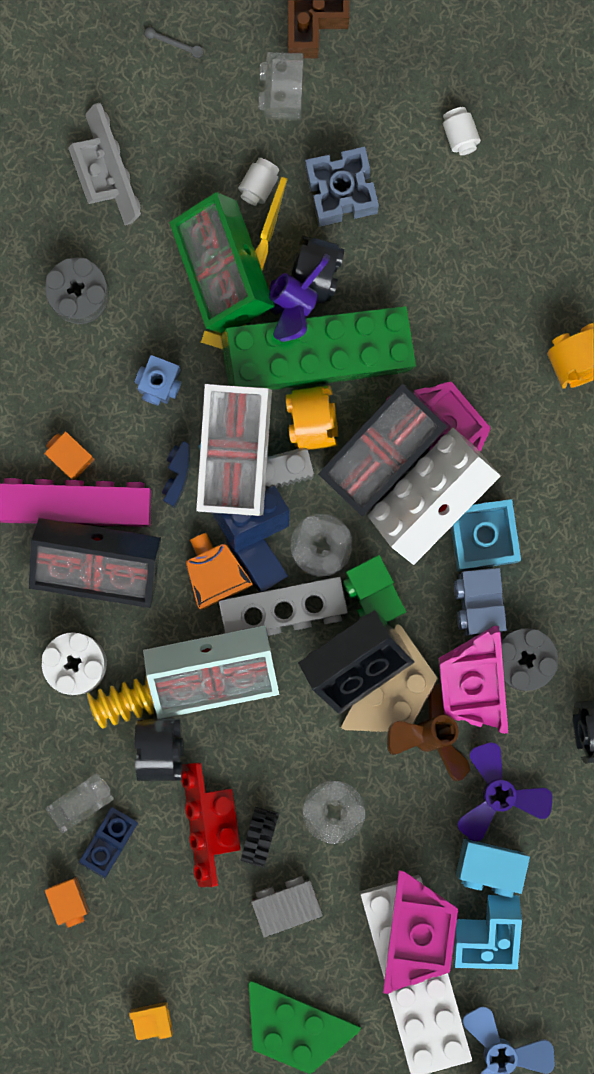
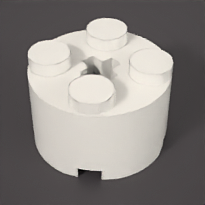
(68, 680)

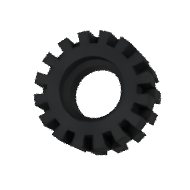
(259, 837)

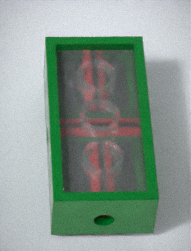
(221, 263)

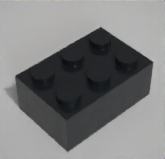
(356, 662)

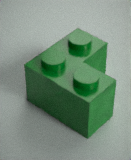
(374, 590)

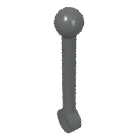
(196, 51)

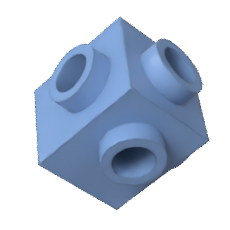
(158, 369)

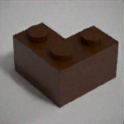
(309, 16)

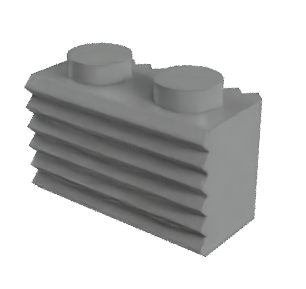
(288, 468)
(286, 906)

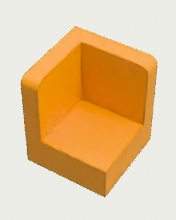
(152, 1021)

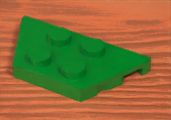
(295, 1030)

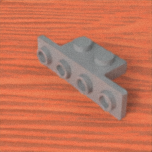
(101, 167)

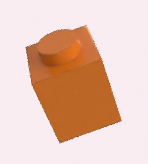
(68, 455)
(67, 902)

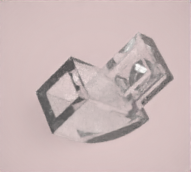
(80, 803)

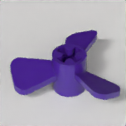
(295, 302)
(489, 764)

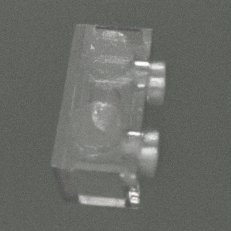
(283, 86)

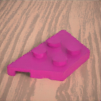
(456, 412)
(475, 681)
(419, 935)

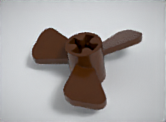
(405, 735)

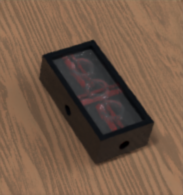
(384, 449)
(94, 562)

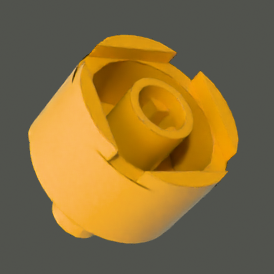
(574, 357)
(313, 418)

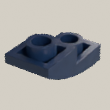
(179, 464)
(260, 564)
(108, 842)

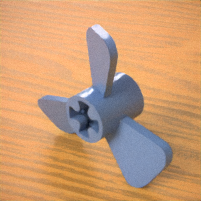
(532, 1056)

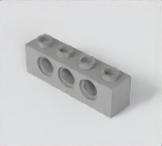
(328, 590)

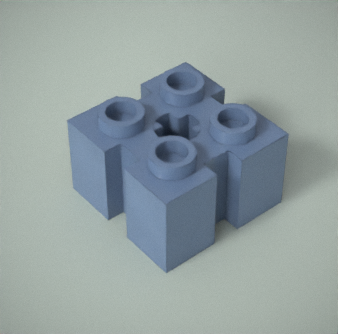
(352, 172)
(481, 601)

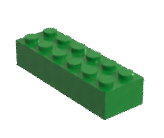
(330, 350)

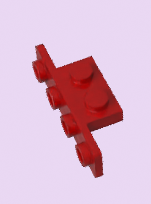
(211, 824)

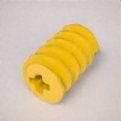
(121, 703)

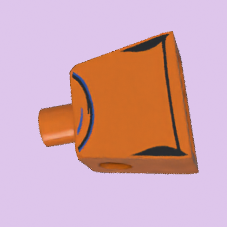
(214, 572)

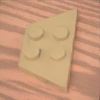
(396, 699)

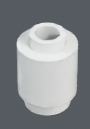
(461, 131)
(258, 182)

